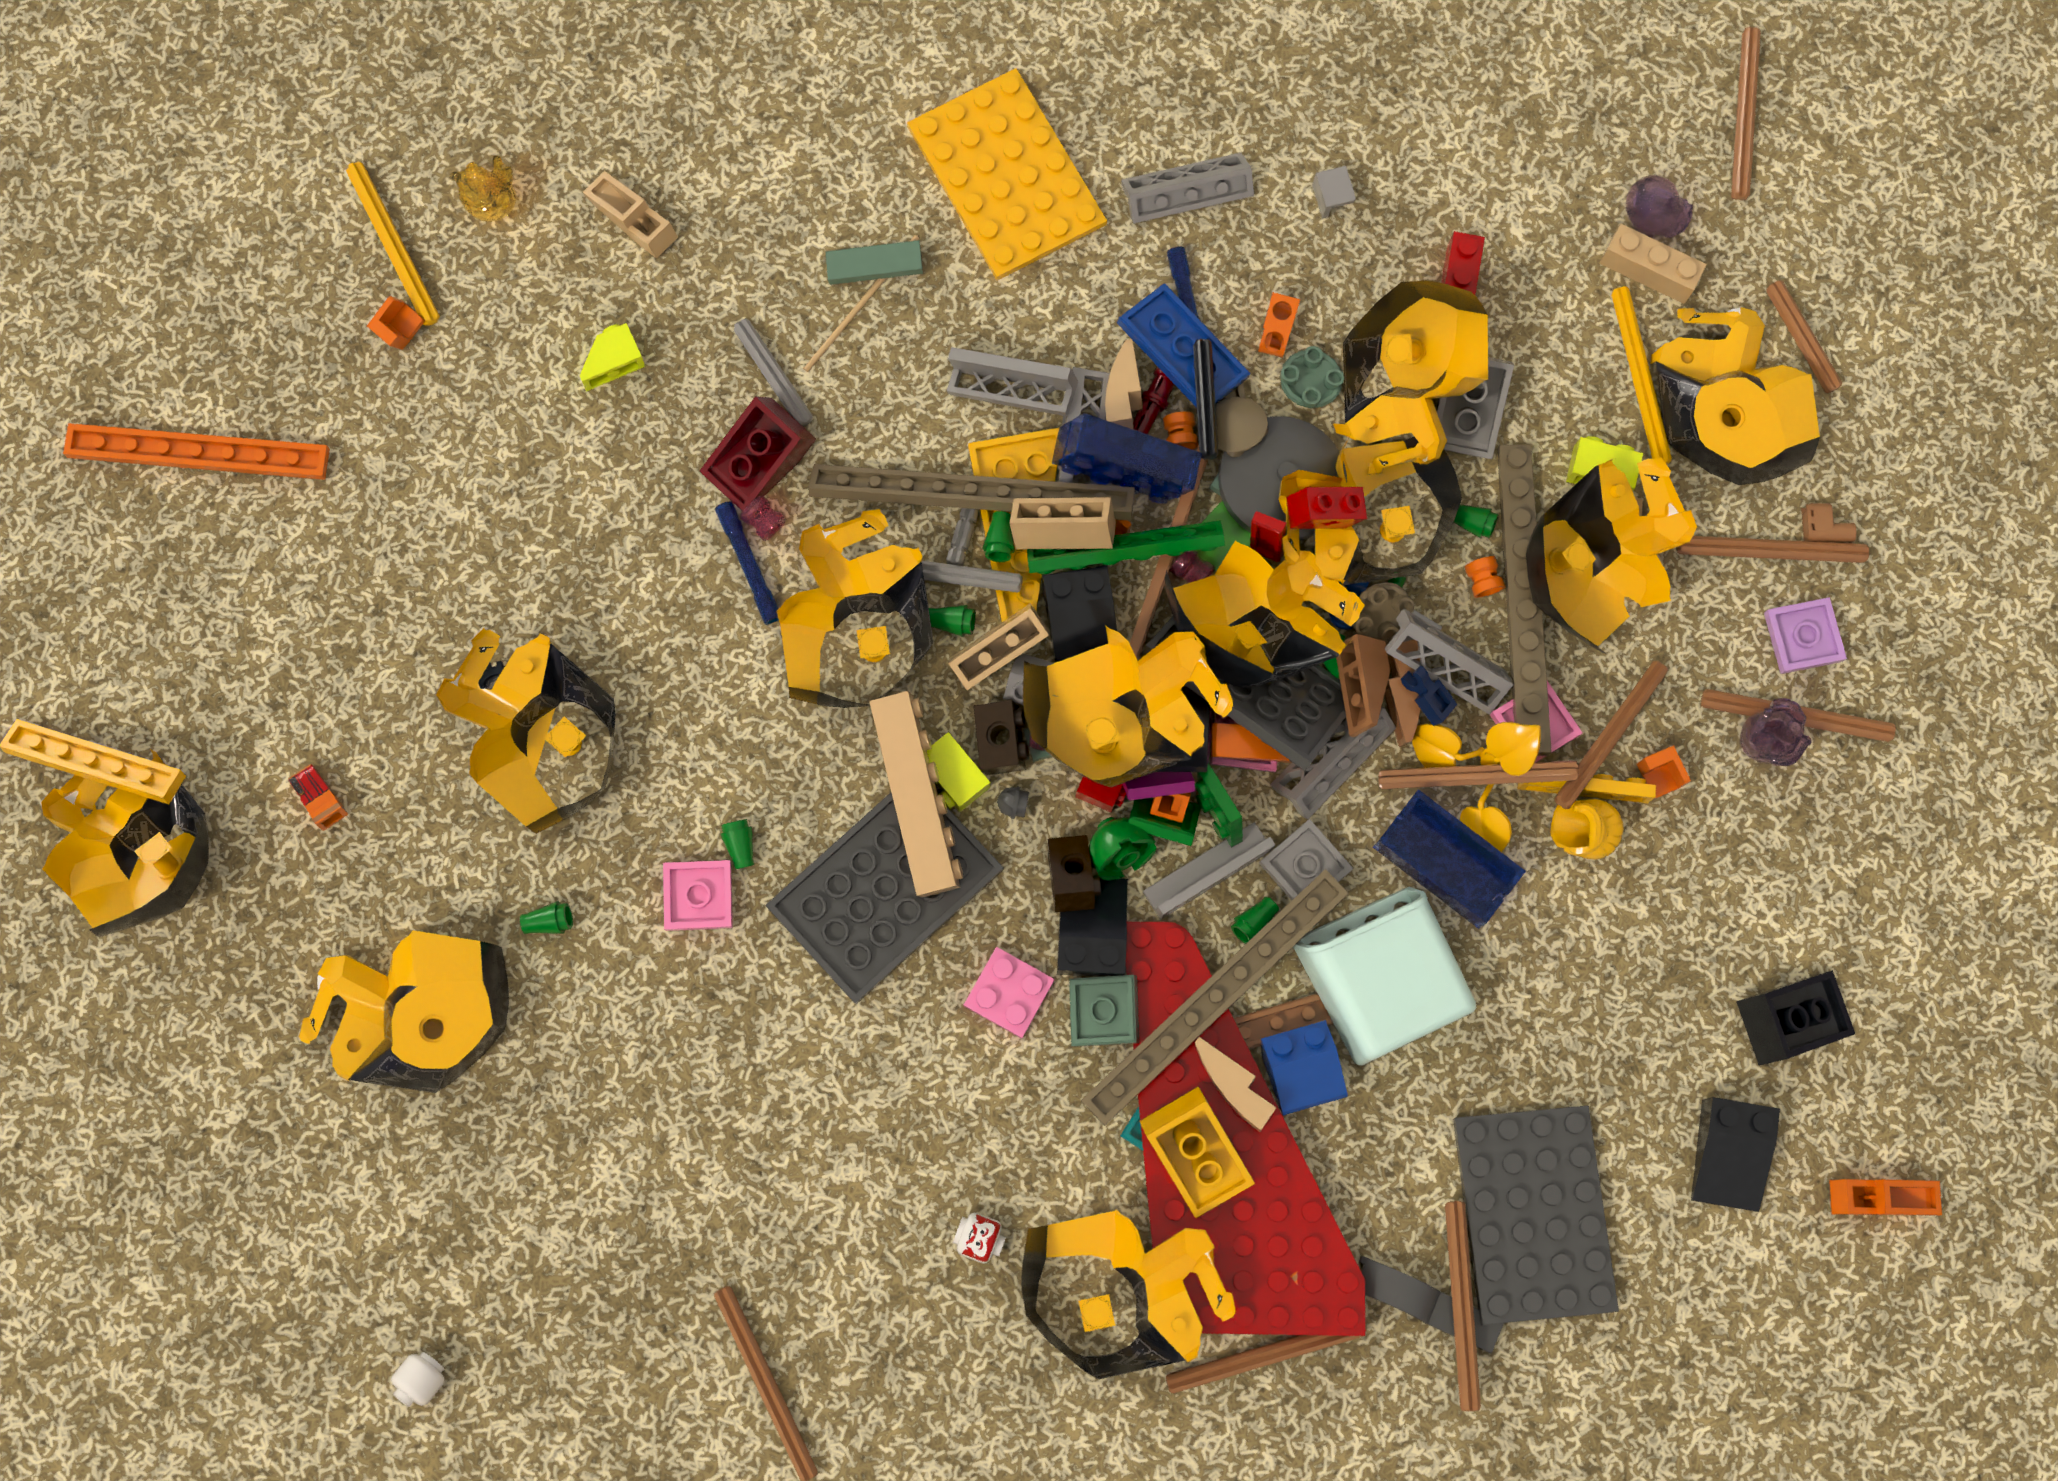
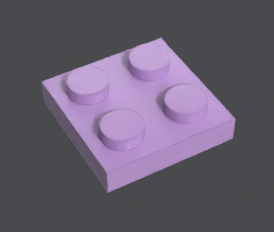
(1805, 635)

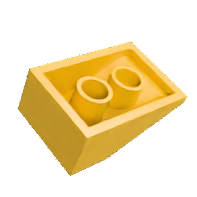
(1196, 1152)

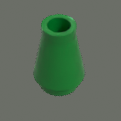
(1476, 520)
(999, 538)
(954, 619)
(739, 842)
(549, 919)
(1254, 919)

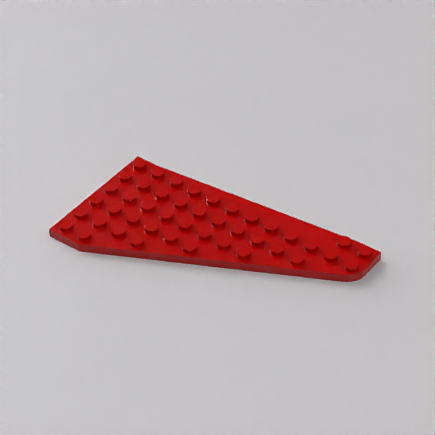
(1271, 1226)

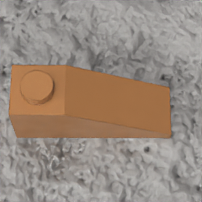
(1363, 681)

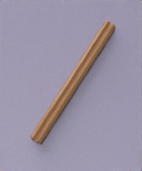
(1746, 113)
(1775, 549)
(1814, 717)
(1612, 734)
(1475, 775)
(1462, 1306)
(1251, 1360)
(766, 1384)

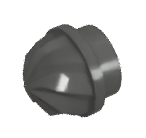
(1013, 802)

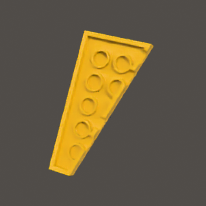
(1015, 457)

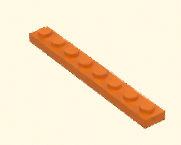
(196, 451)

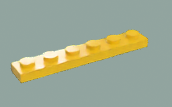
(92, 761)

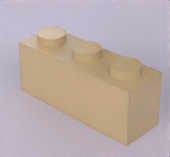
(1652, 263)
(1063, 523)
(998, 646)

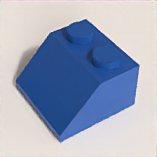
(1303, 1067)

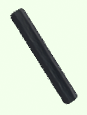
(1205, 399)

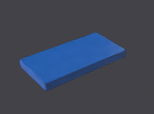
(1167, 335)

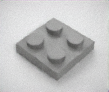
(1302, 859)

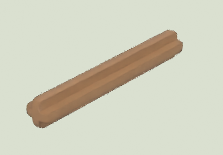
(1804, 336)

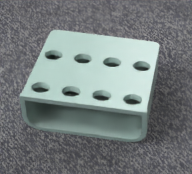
(1386, 976)

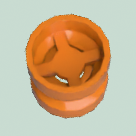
(1180, 429)
(1485, 577)

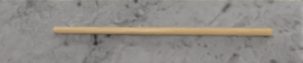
(846, 321)

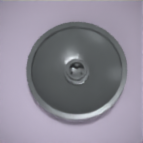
(1255, 477)

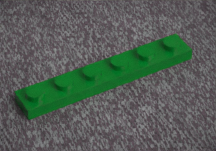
(1133, 545)

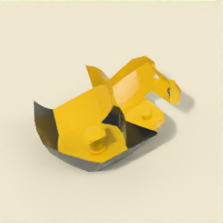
(1431, 348)
(1725, 411)
(872, 583)
(1256, 617)
(526, 699)
(1121, 713)
(100, 855)
(423, 1020)
(1164, 1311)

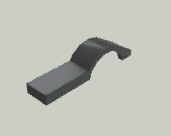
(1421, 1301)

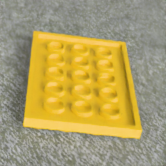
(1006, 174)

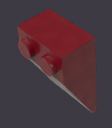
(757, 452)

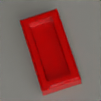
(1267, 536)

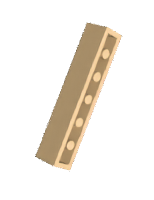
(915, 794)

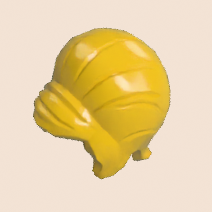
(1587, 829)

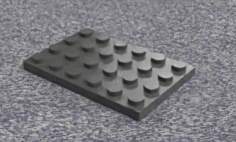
(1288, 714)
(860, 902)
(1535, 1215)

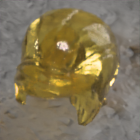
(486, 193)

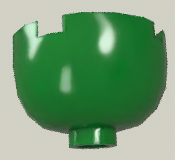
(1119, 846)

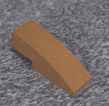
(1400, 700)

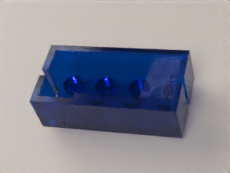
(1126, 458)
(1449, 859)

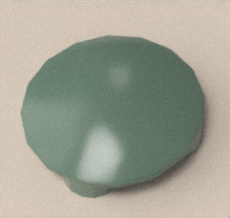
(1311, 378)

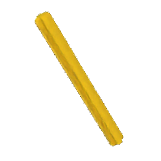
(392, 243)
(1641, 374)

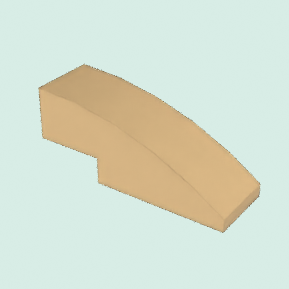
(631, 214)
(1123, 388)
(1234, 1084)

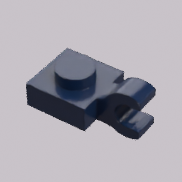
(1433, 696)

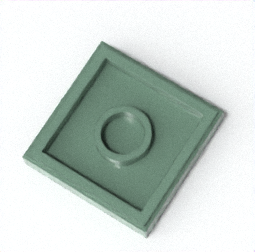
(1104, 1011)

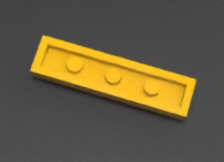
(1602, 787)

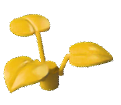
(1507, 744)

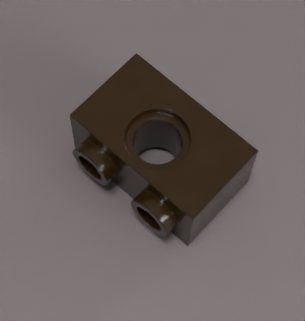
(989, 722)
(1069, 890)

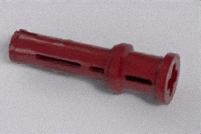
(1153, 401)

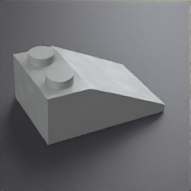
(1475, 417)

